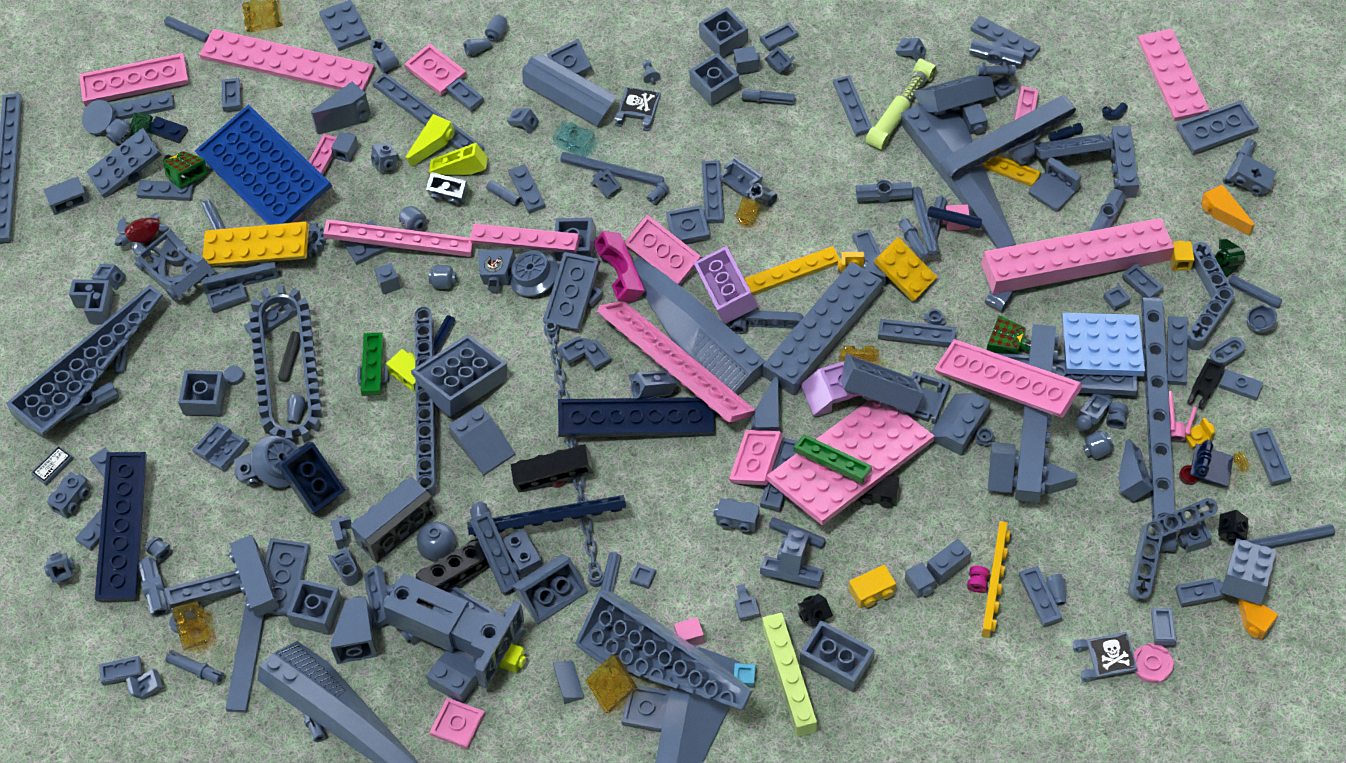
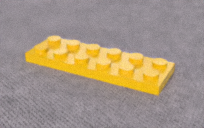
(256, 244)

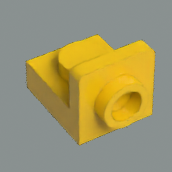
(848, 257)
(1200, 433)

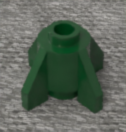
(1229, 256)

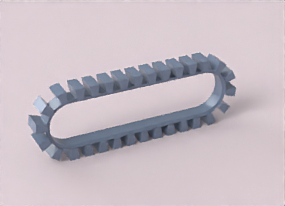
(261, 364)

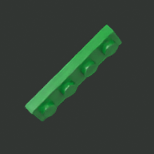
(372, 364)
(833, 458)

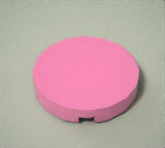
(1153, 663)

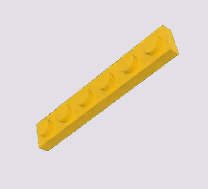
(792, 270)
(995, 587)

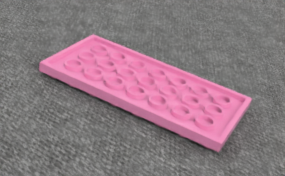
(871, 434)

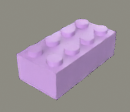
(725, 285)

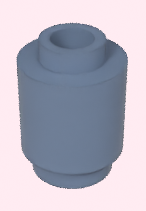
(496, 28)

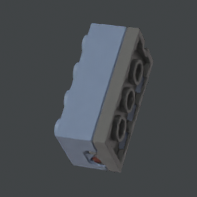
(393, 519)

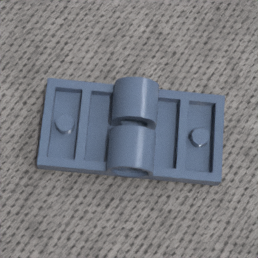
(124, 163)

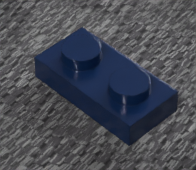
(168, 129)

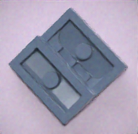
(220, 446)

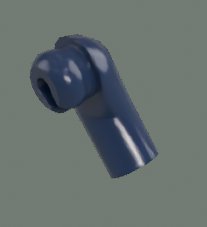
(1110, 113)

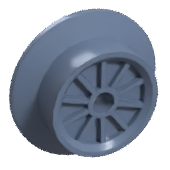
(533, 273)
(266, 456)

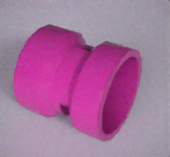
(978, 578)

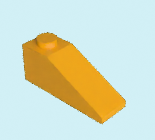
(1224, 208)

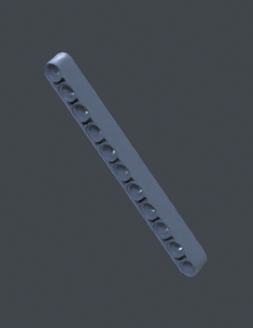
(427, 408)

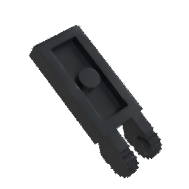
(1206, 382)

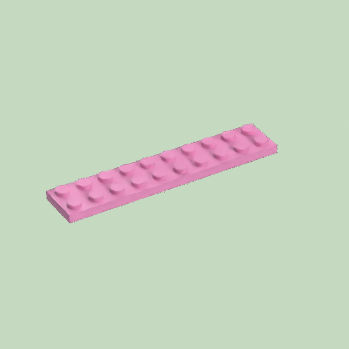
(285, 61)
(676, 361)

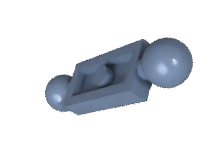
(1093, 410)

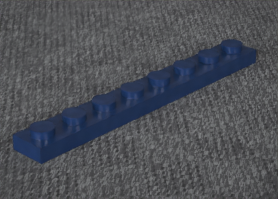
(556, 514)

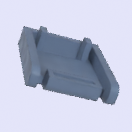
(995, 70)
(931, 401)

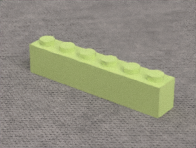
(789, 674)

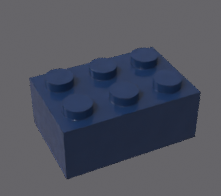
(310, 477)

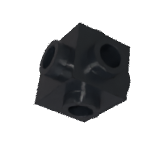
(1233, 526)
(814, 609)

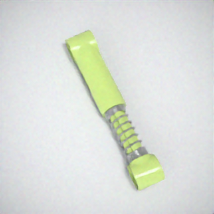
(880, 134)

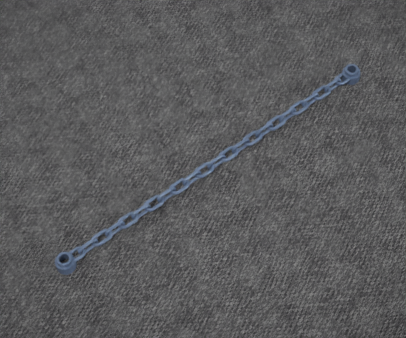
(550, 333)

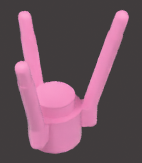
(1177, 429)

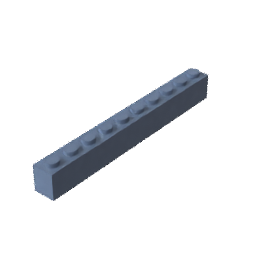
(1036, 421)

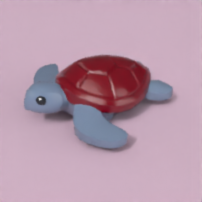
(139, 232)

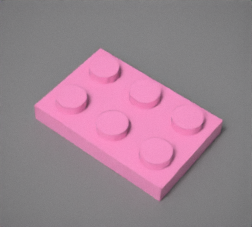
(434, 69)
(756, 457)

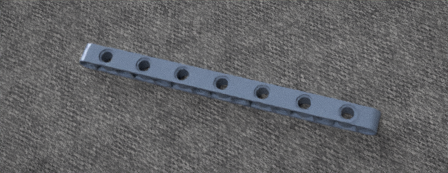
(1158, 408)

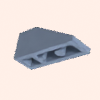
(767, 411)
(1133, 473)

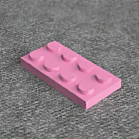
(662, 250)

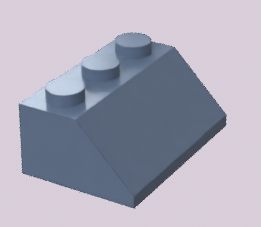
(960, 421)
(550, 588)

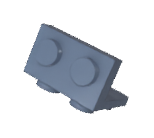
(1055, 185)

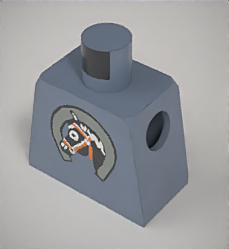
(496, 267)

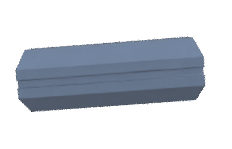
(567, 89)

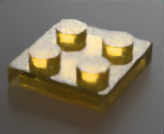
(866, 353)
(611, 683)

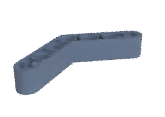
(1202, 260)
(1154, 543)

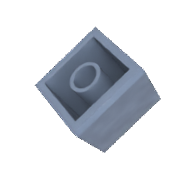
(354, 632)

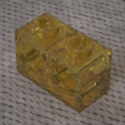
(185, 625)

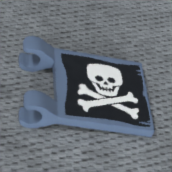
(638, 104)
(1108, 654)

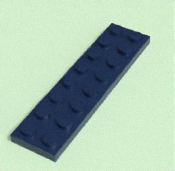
(634, 417)
(121, 526)

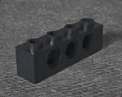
(455, 567)

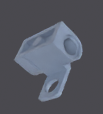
(652, 384)

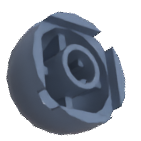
(436, 540)

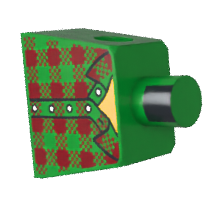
(184, 168)
(1008, 337)

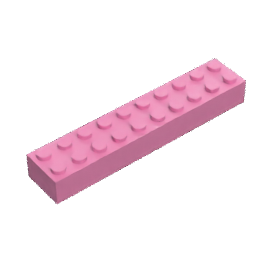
(1076, 255)

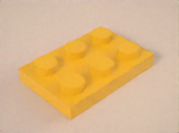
(905, 269)

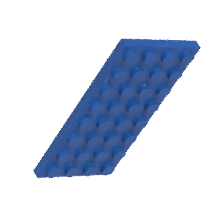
(263, 168)

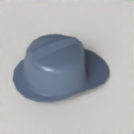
(1024, 151)

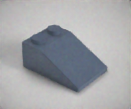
(341, 110)
(481, 439)
(454, 675)

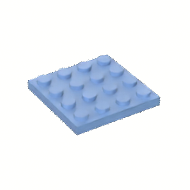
(1102, 344)

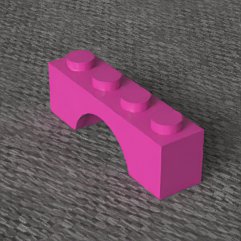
(613, 249)

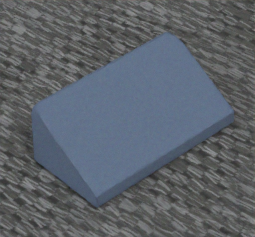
(568, 681)

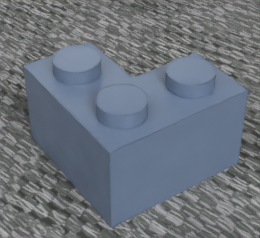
(94, 296)
(1001, 470)

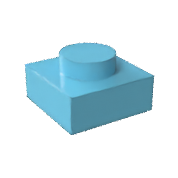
(745, 673)

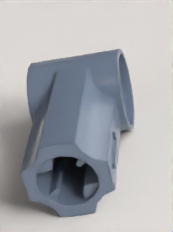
(763, 194)

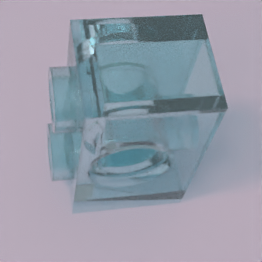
(574, 138)

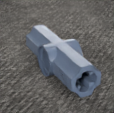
(996, 52)
(884, 191)
(1109, 210)
(97, 397)
(153, 587)

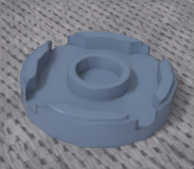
(98, 117)

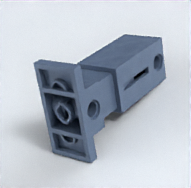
(452, 624)

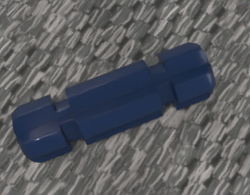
(1065, 132)

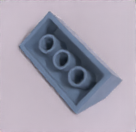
(956, 93)
(881, 384)

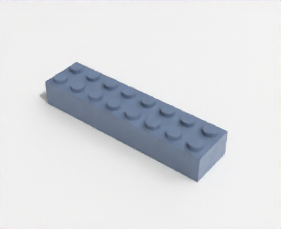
(822, 328)

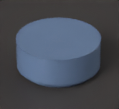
(233, 375)

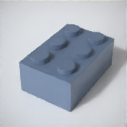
(1248, 571)
(836, 656)

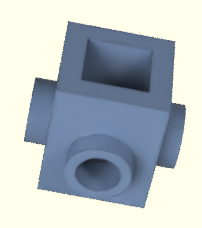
(384, 156)
(244, 470)
(56, 573)

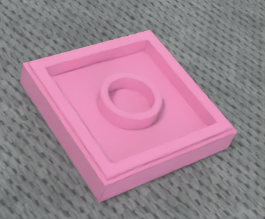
(457, 723)

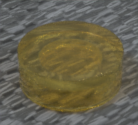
(1241, 461)

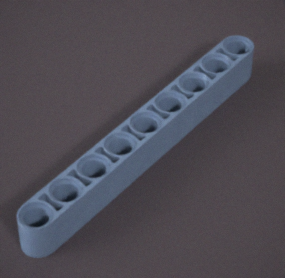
(1008, 136)

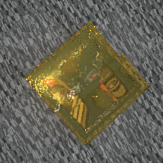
(262, 15)

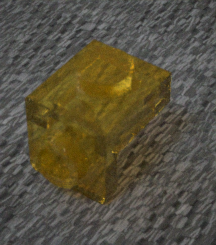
(747, 211)

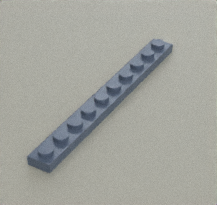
(8, 160)

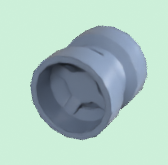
(1116, 417)

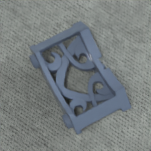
(175, 285)

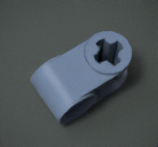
(383, 55)
(344, 564)

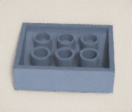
(460, 374)

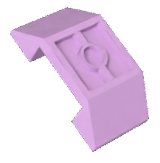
(825, 389)

